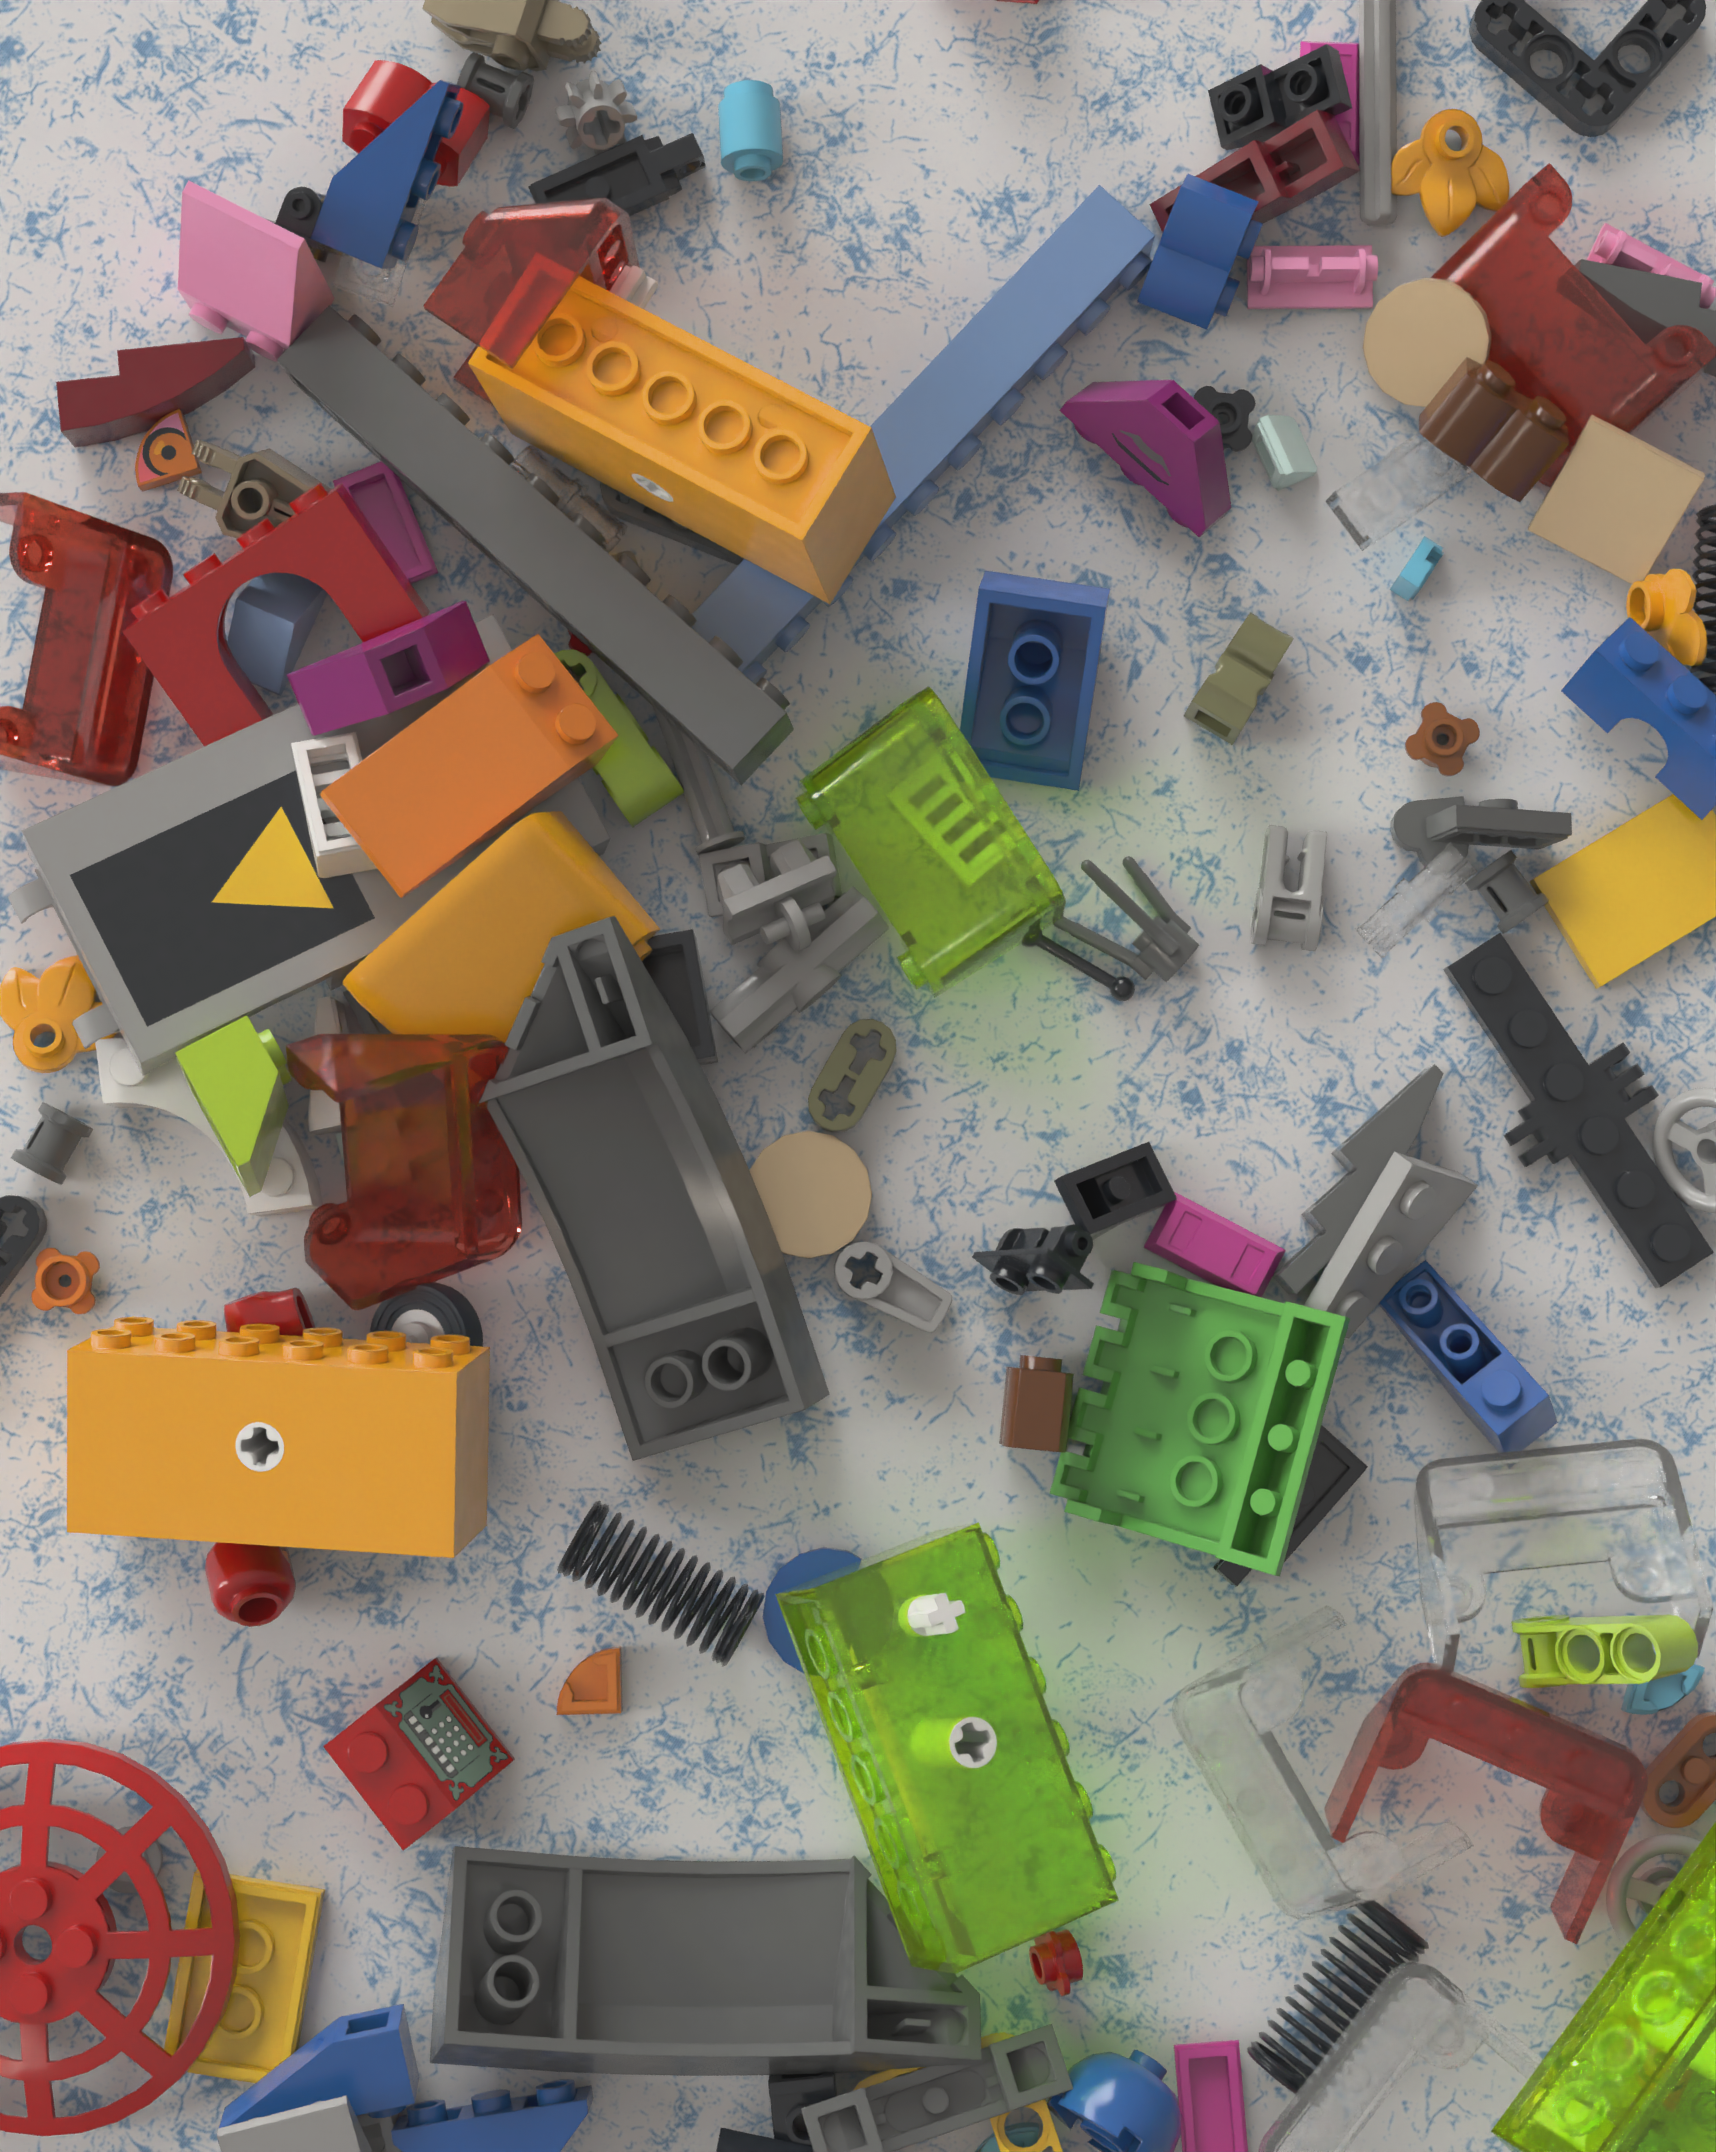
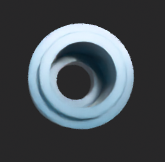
(750, 130)

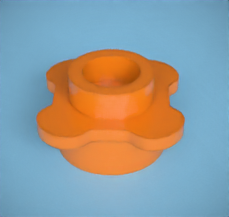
(51, 1293)

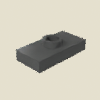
(1499, 825)

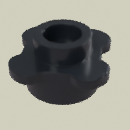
(1237, 408)

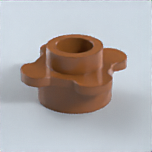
(1445, 757)

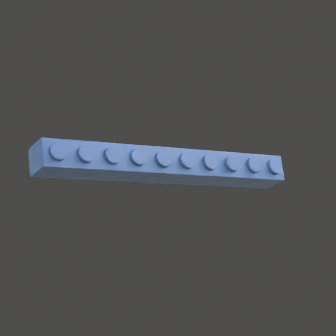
(952, 403)

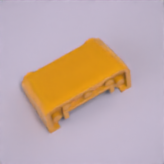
(483, 936)

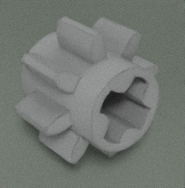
(612, 113)

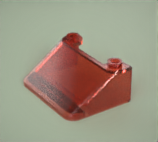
(1558, 329)
(421, 1161)

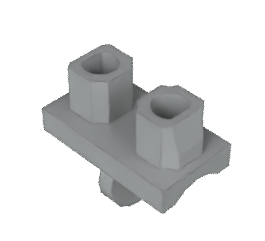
(780, 905)

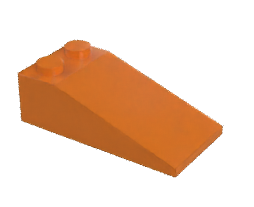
(471, 766)

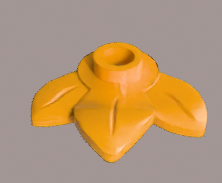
(1447, 179)
(1664, 610)
(47, 1005)

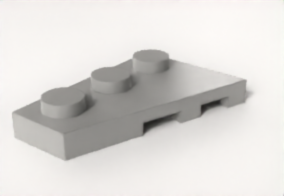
(1388, 1235)

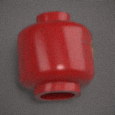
(250, 1582)

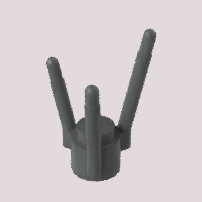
(1163, 940)

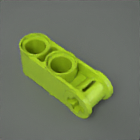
(630, 768)
(1566, 1652)

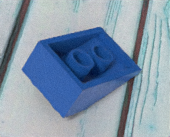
(1033, 677)

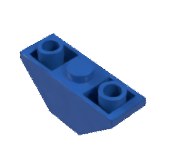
(496, 2121)

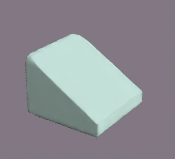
(1283, 450)

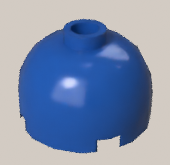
(1121, 2103)

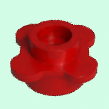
(1056, 1961)

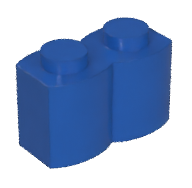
(1198, 252)

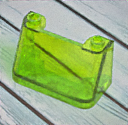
(933, 843)

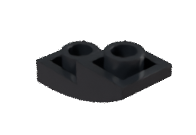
(1269, 101)

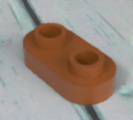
(1690, 1768)

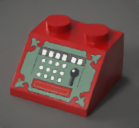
(419, 1753)

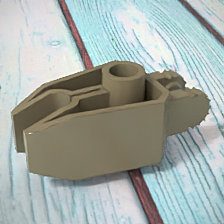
(517, 31)
(257, 490)

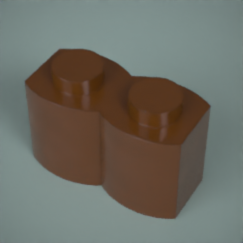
(1495, 428)
(1036, 1405)

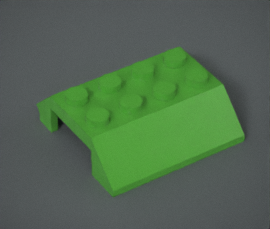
(1200, 1415)

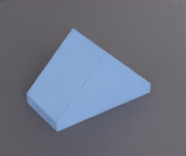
(272, 626)

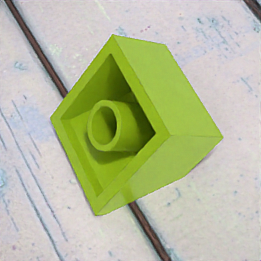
(241, 1093)

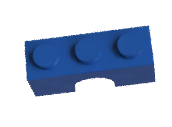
(1643, 681)

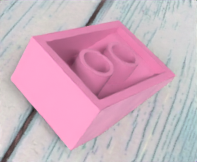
(246, 273)

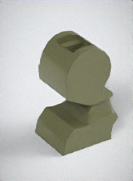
(1240, 676)

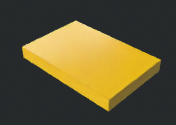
(1634, 889)
(271, 1980)

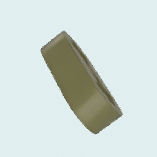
(839, 1067)

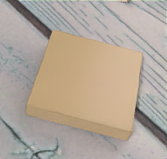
(1616, 501)

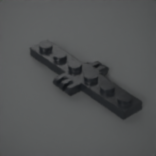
(1579, 1110)

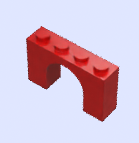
(324, 542)

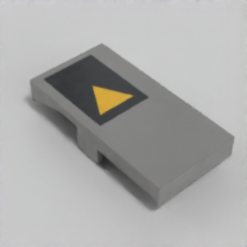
(204, 886)

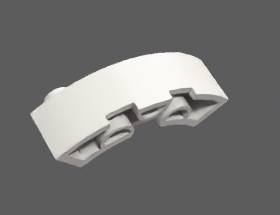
(291, 1178)

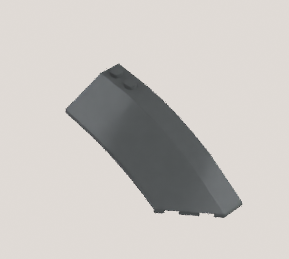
(649, 1202)
(685, 1970)

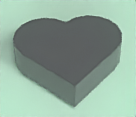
(1410, 828)

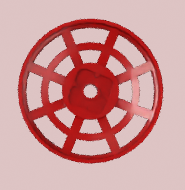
(87, 1945)

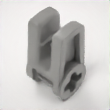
(1288, 914)
(898, 1291)

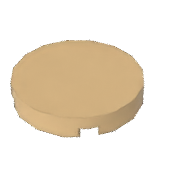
(1422, 338)
(812, 1192)

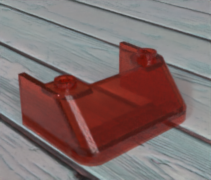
(522, 267)
(85, 678)
(1588, 1777)

